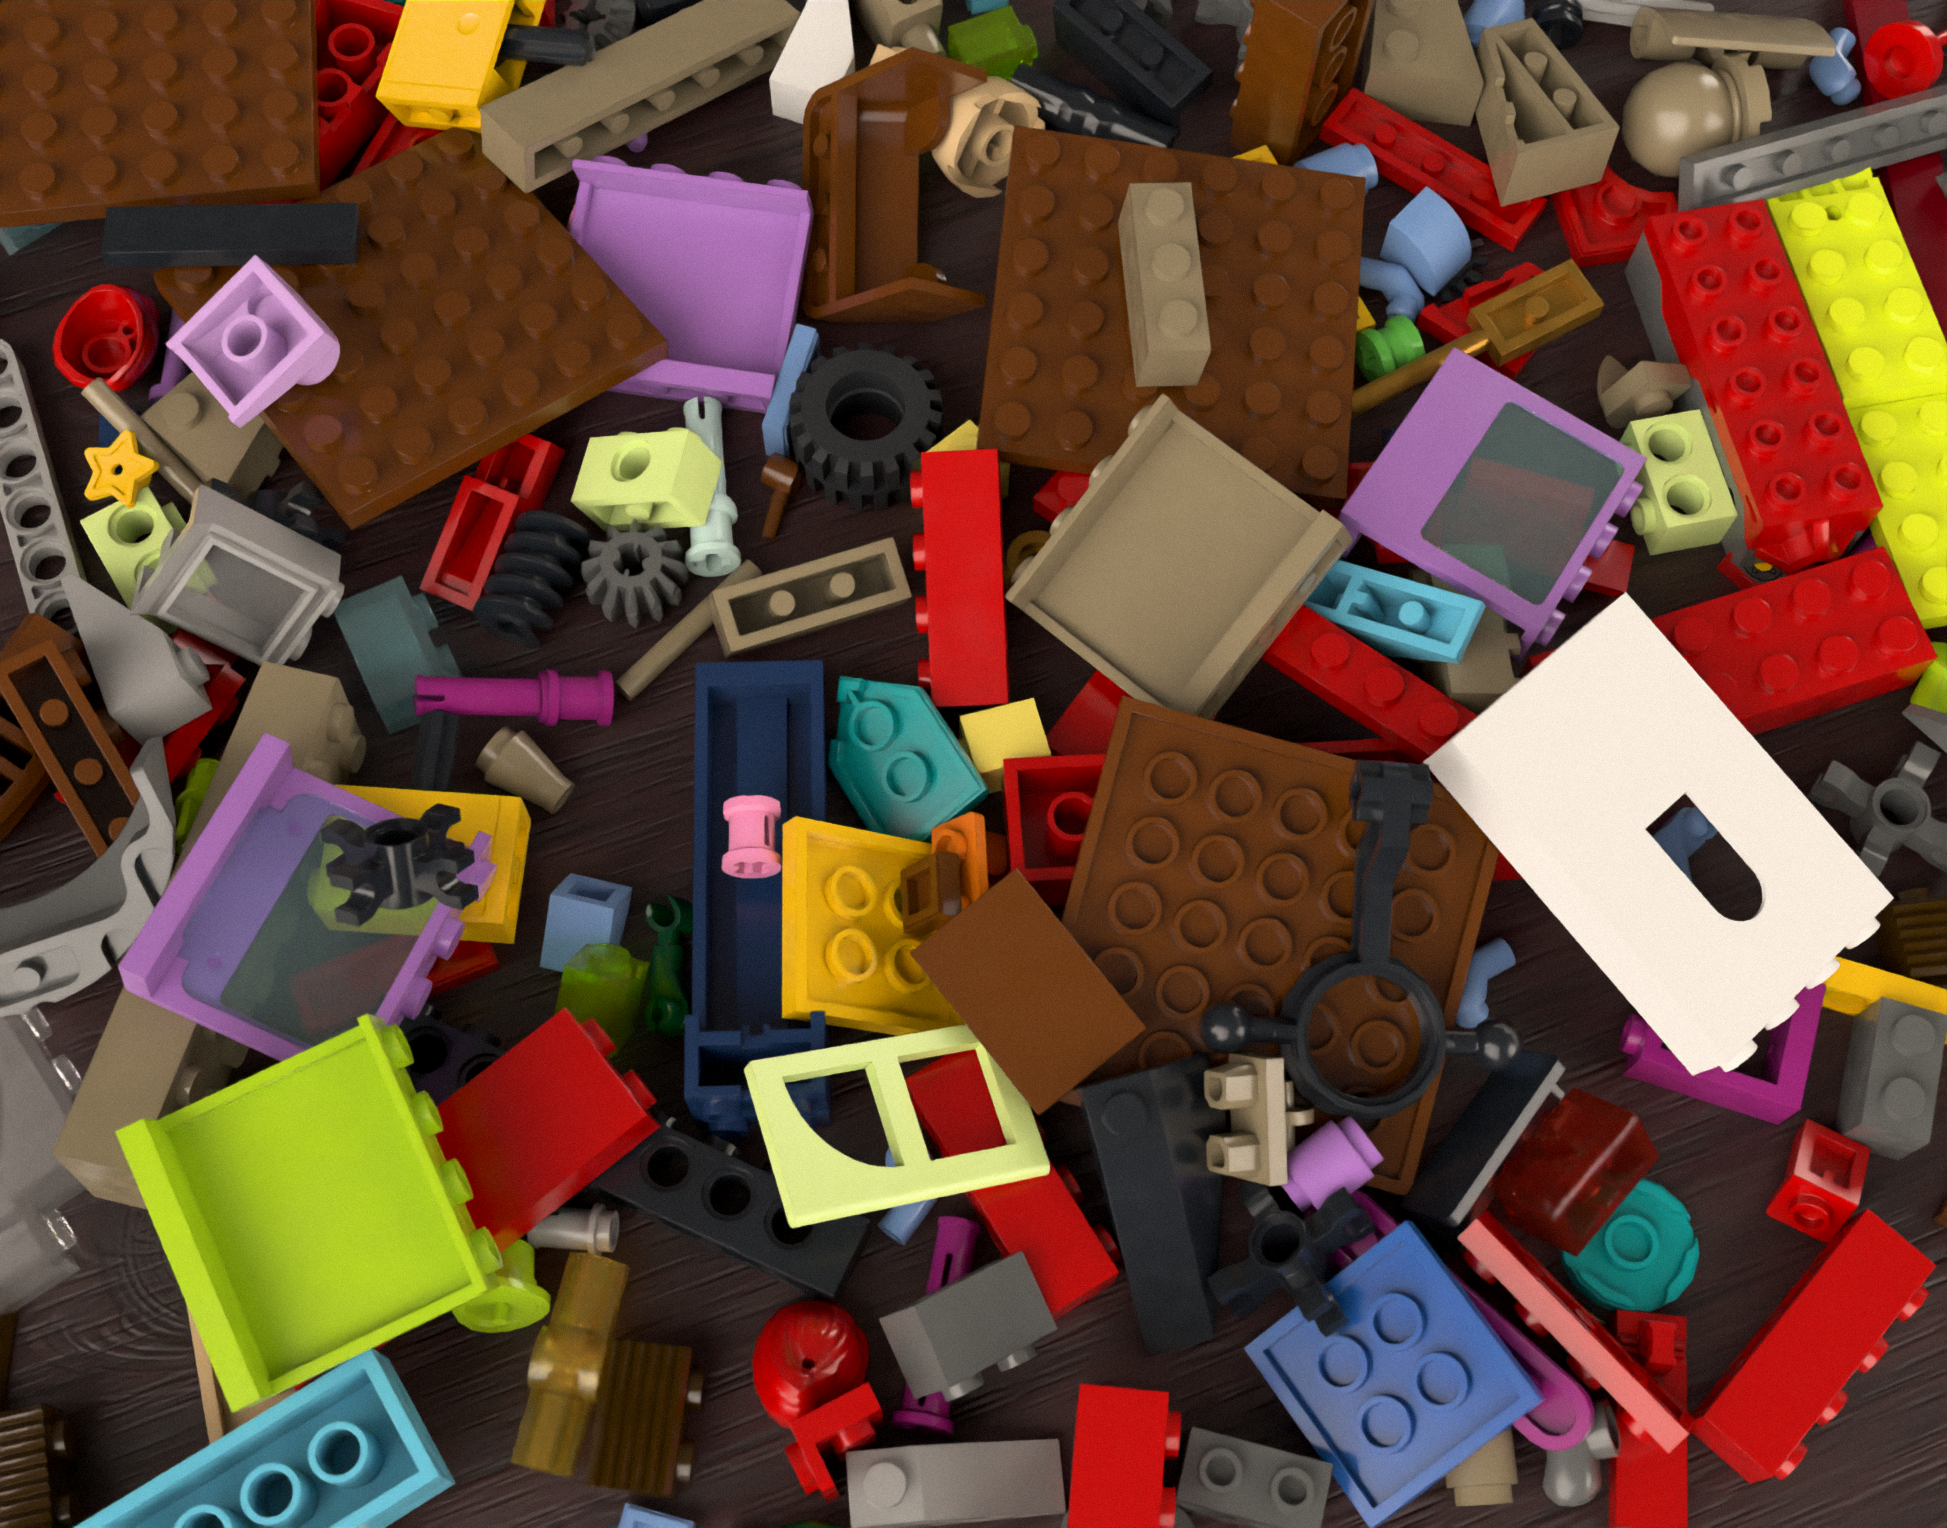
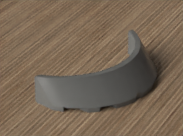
(86, 925)

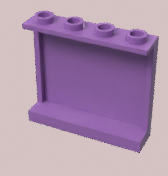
(707, 266)

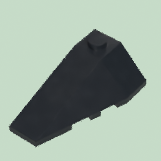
(1159, 1194)

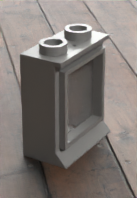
(241, 581)

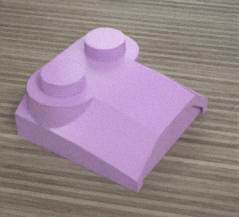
(255, 342)

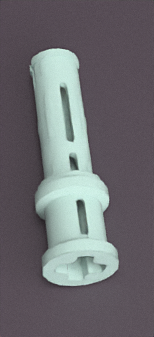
(712, 545)

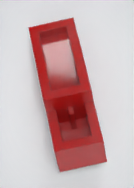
(485, 515)

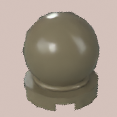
(1693, 110)

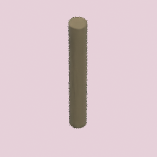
(148, 443)
(677, 639)

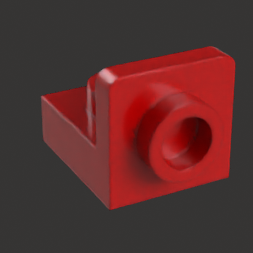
(1820, 1182)

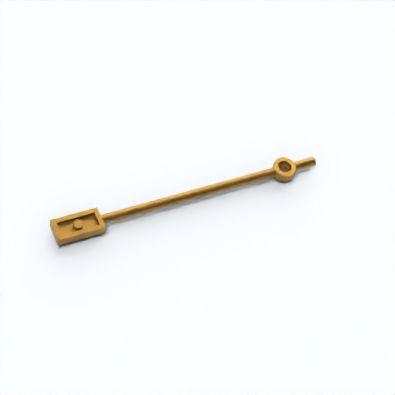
(1501, 326)

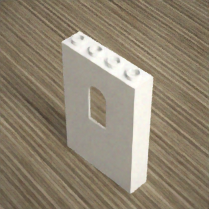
(1575, 774)

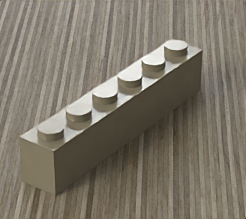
(633, 87)

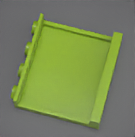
(311, 1212)

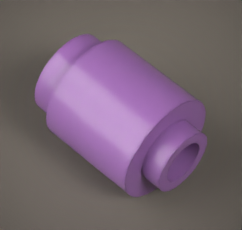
(1328, 1161)

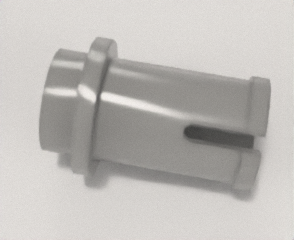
(578, 1229)

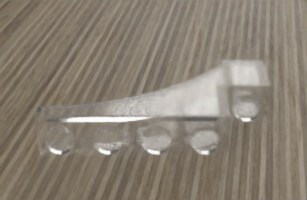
(33, 1183)

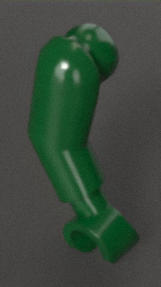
(666, 985)

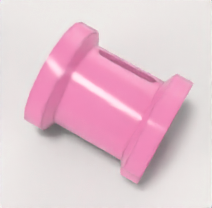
(751, 836)

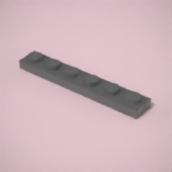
(1815, 151)

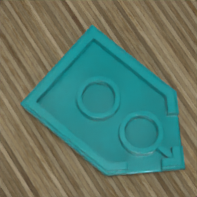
(900, 760)

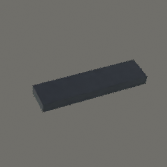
(231, 235)

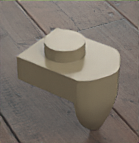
(1641, 392)

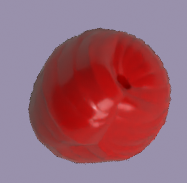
(108, 336)
(807, 1359)

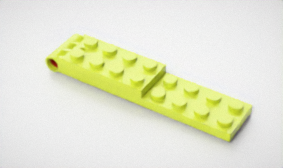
(1884, 362)

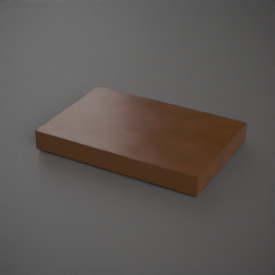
(1028, 991)

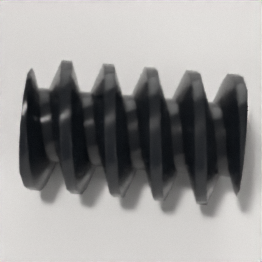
(528, 573)

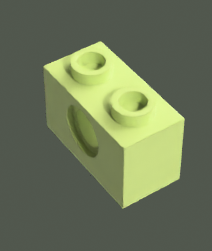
(647, 477)

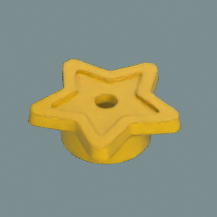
(134, 476)

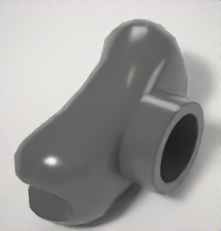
(1574, 1473)

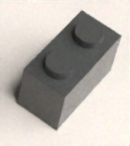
(1892, 1078)
(968, 1327)

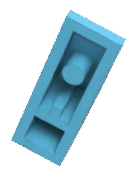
(1397, 613)

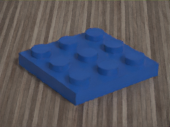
(1400, 1386)

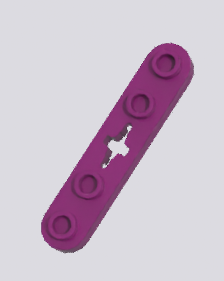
(1568, 1410)

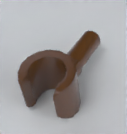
(784, 477)

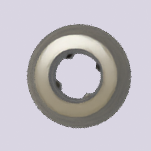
(522, 768)

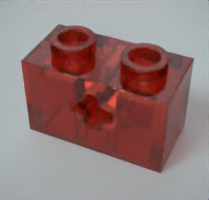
(1575, 1171)

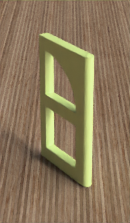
(827, 1185)

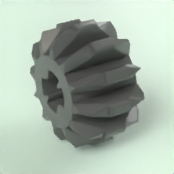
(632, 551)

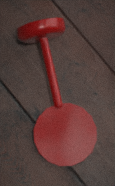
(1904, 58)

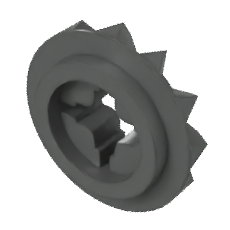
(617, 24)

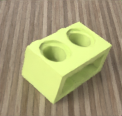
(1688, 480)
(114, 534)

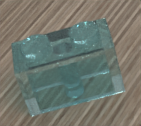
(392, 645)

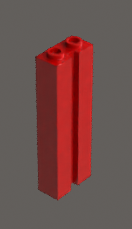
(541, 1126)

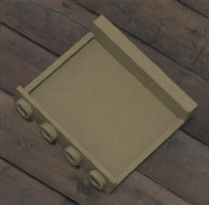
(1177, 564)

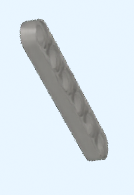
(33, 489)

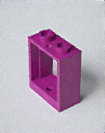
(1770, 1098)

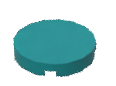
(1639, 1255)

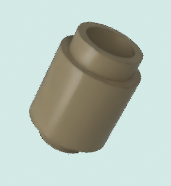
(1486, 1474)

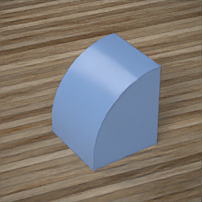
(1428, 241)
(581, 914)

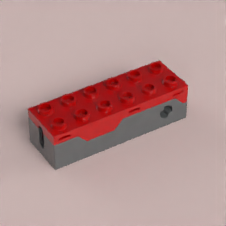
(1731, 311)

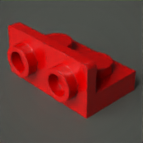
(836, 1427)

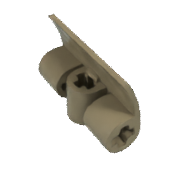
(1705, 35)

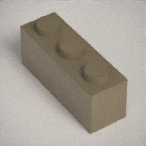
(1164, 284)
(808, 597)

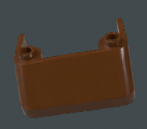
(865, 191)

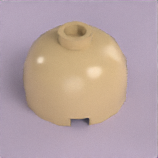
(981, 132)

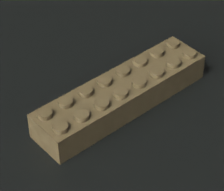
(149, 1055)

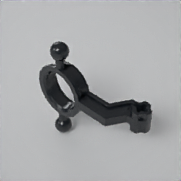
(1390, 800)

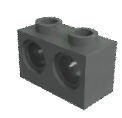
(1249, 1482)

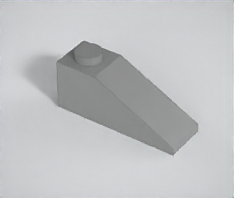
(138, 667)
(954, 1483)

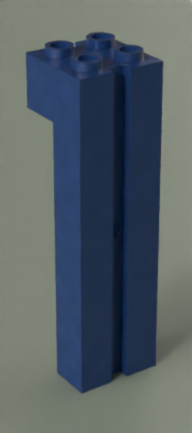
(765, 736)

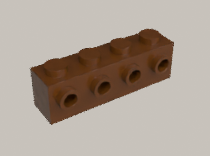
(72, 739)

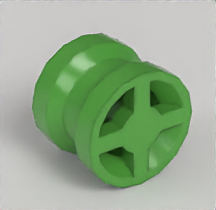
(1388, 347)

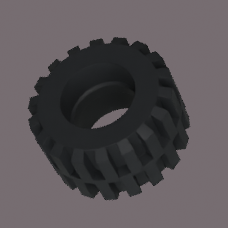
(858, 385)

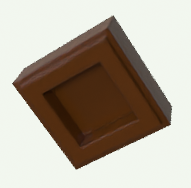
(930, 893)

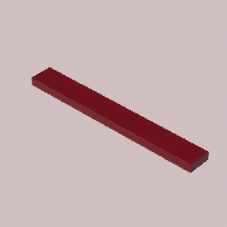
(1909, 184)

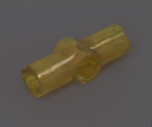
(569, 1364)

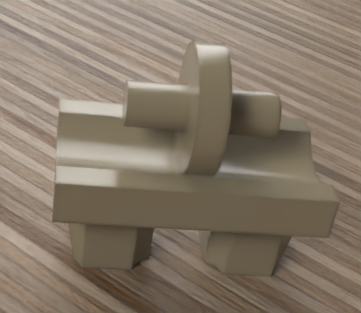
(1260, 1118)

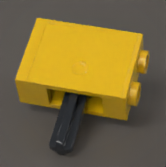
(467, 54)
(498, 816)

